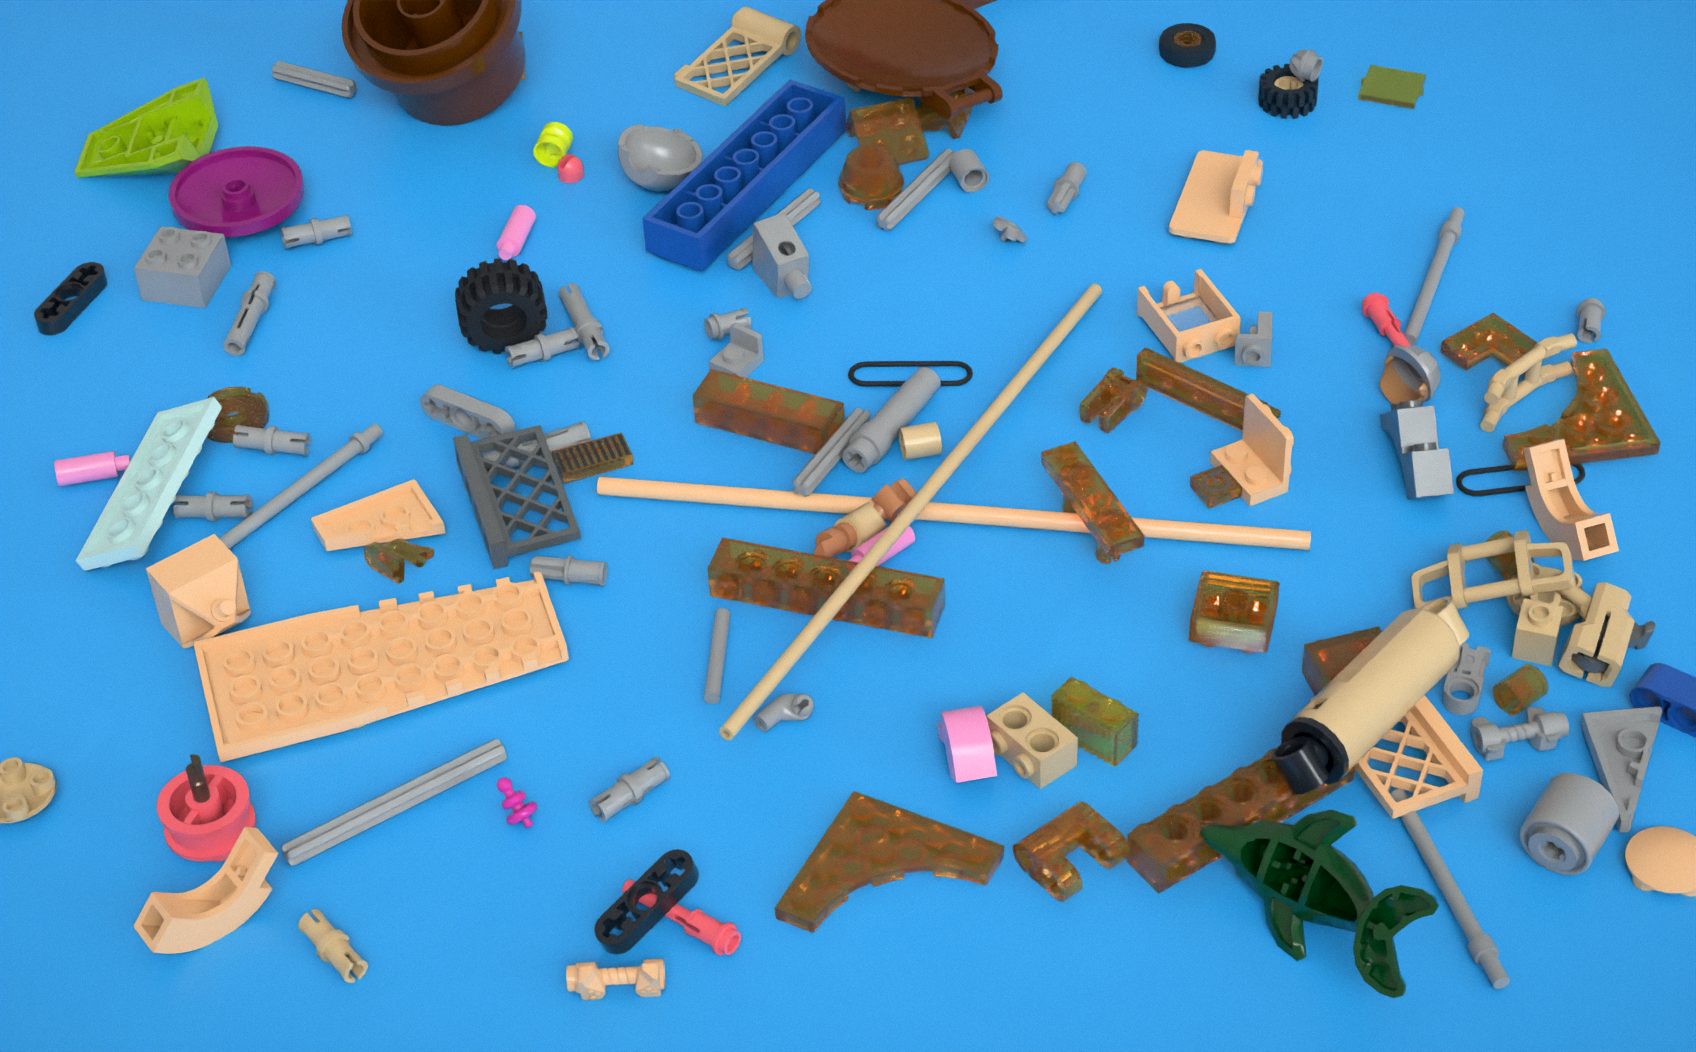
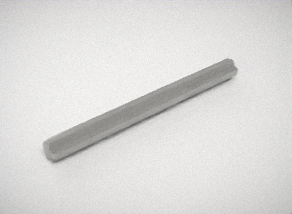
(393, 802)

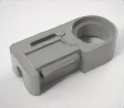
(1468, 677)

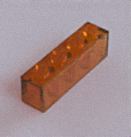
(766, 411)

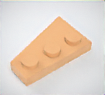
(379, 518)

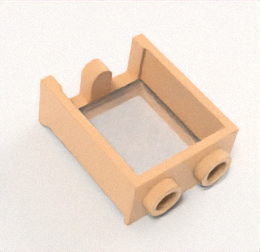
(1190, 323)

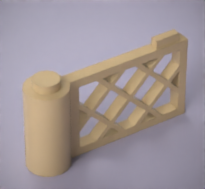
(758, 33)

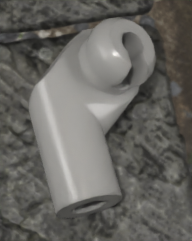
(784, 708)

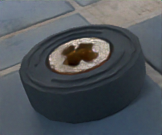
(1187, 45)

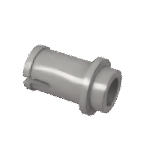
(1590, 314)
(718, 325)

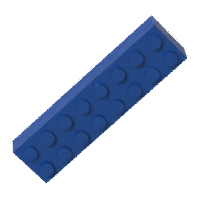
(744, 175)

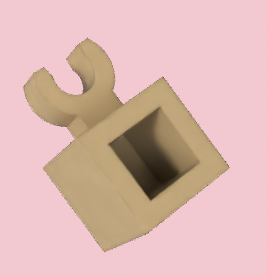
(1538, 630)

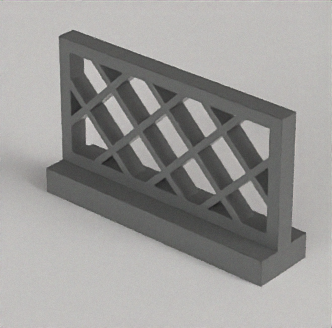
(487, 508)

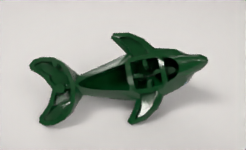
(1315, 882)

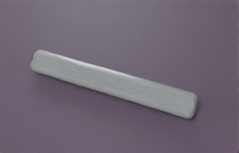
(915, 191)
(795, 211)
(829, 453)

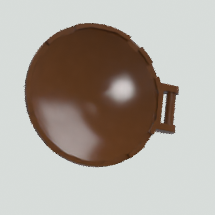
(908, 49)

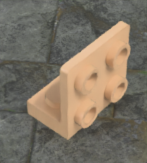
(1262, 457)

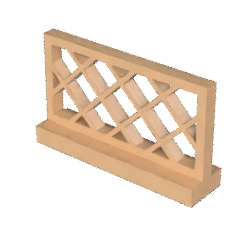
(1449, 756)

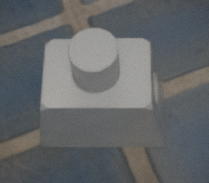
(780, 257)

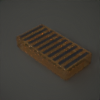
(592, 458)

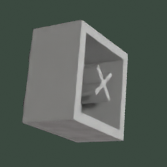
(182, 267)

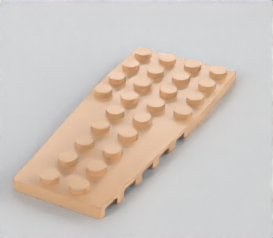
(359, 667)

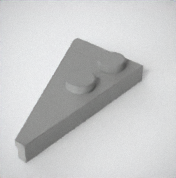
(1621, 753)

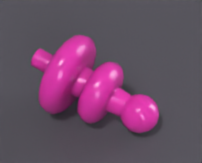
(514, 800)

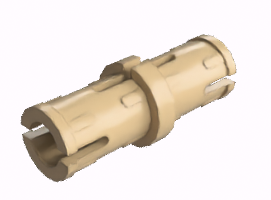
(333, 946)

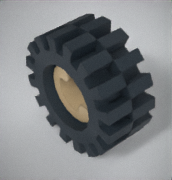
(1285, 94)

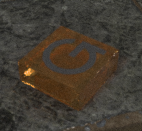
(1215, 486)

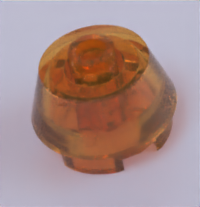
(870, 177)

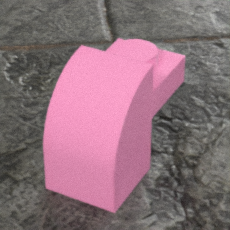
(967, 744)

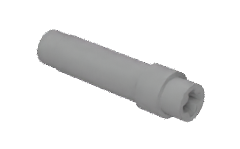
(876, 436)

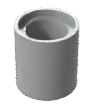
(969, 170)

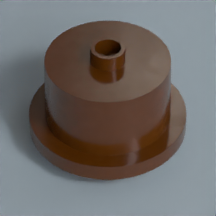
(438, 56)

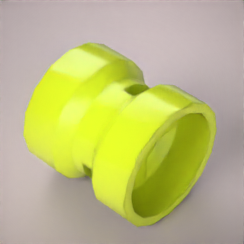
(552, 144)

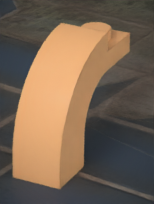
(1560, 507)
(201, 916)

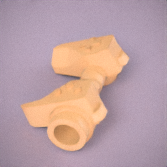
(591, 981)

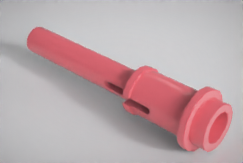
(1377, 308)
(720, 936)

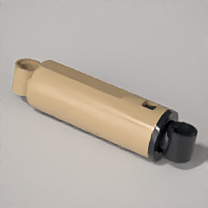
(1369, 696)

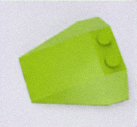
(153, 137)

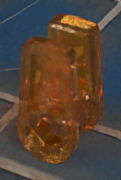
(1113, 400)

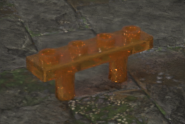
(1093, 501)

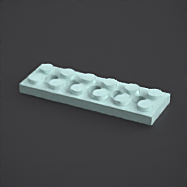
(149, 485)

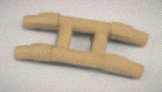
(1504, 388)

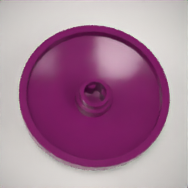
(236, 191)

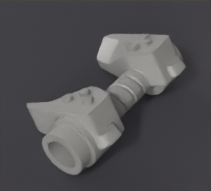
(1540, 730)

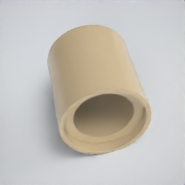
(920, 441)

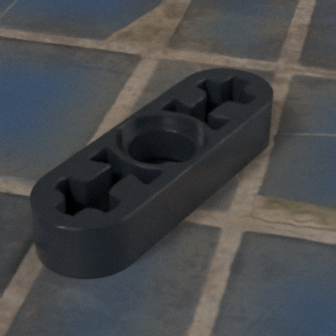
(57, 313)
(616, 916)

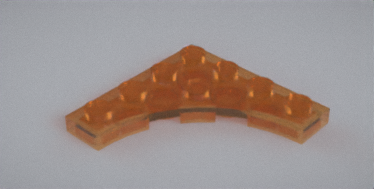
(1598, 423)
(877, 846)

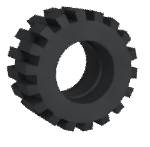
(496, 285)

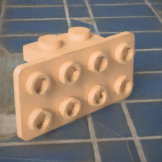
(1217, 196)

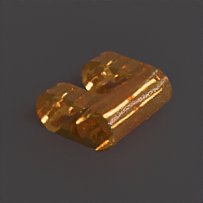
(1045, 849)

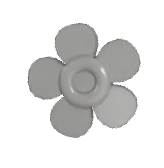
(1009, 229)

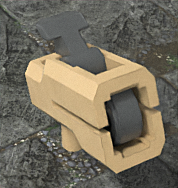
(1603, 635)

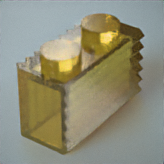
(1097, 720)

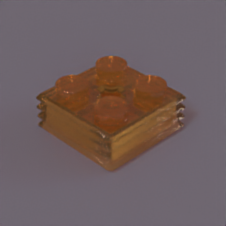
(1234, 612)

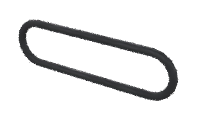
(907, 364)
(1501, 490)

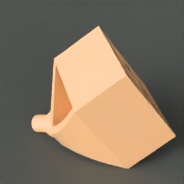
(199, 591)

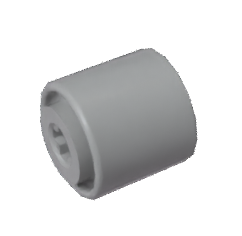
(1569, 824)

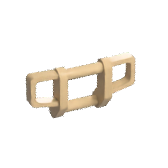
(1525, 583)

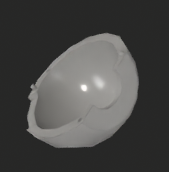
(657, 156)

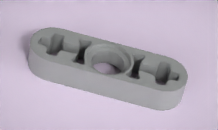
(449, 407)

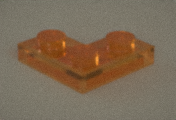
(1485, 339)

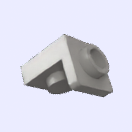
(1255, 348)
(741, 354)

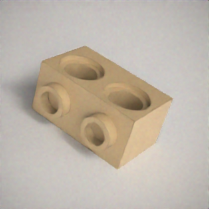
(1032, 740)

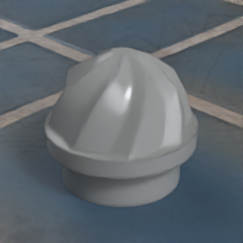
(1306, 65)

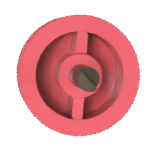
(205, 811)

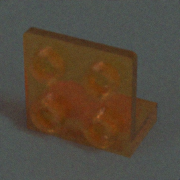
(890, 126)

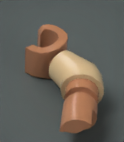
(865, 521)

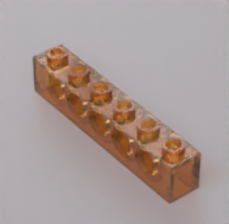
(805, 581)
(1172, 844)

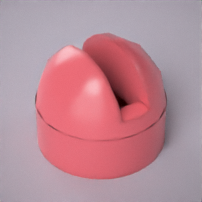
(570, 169)

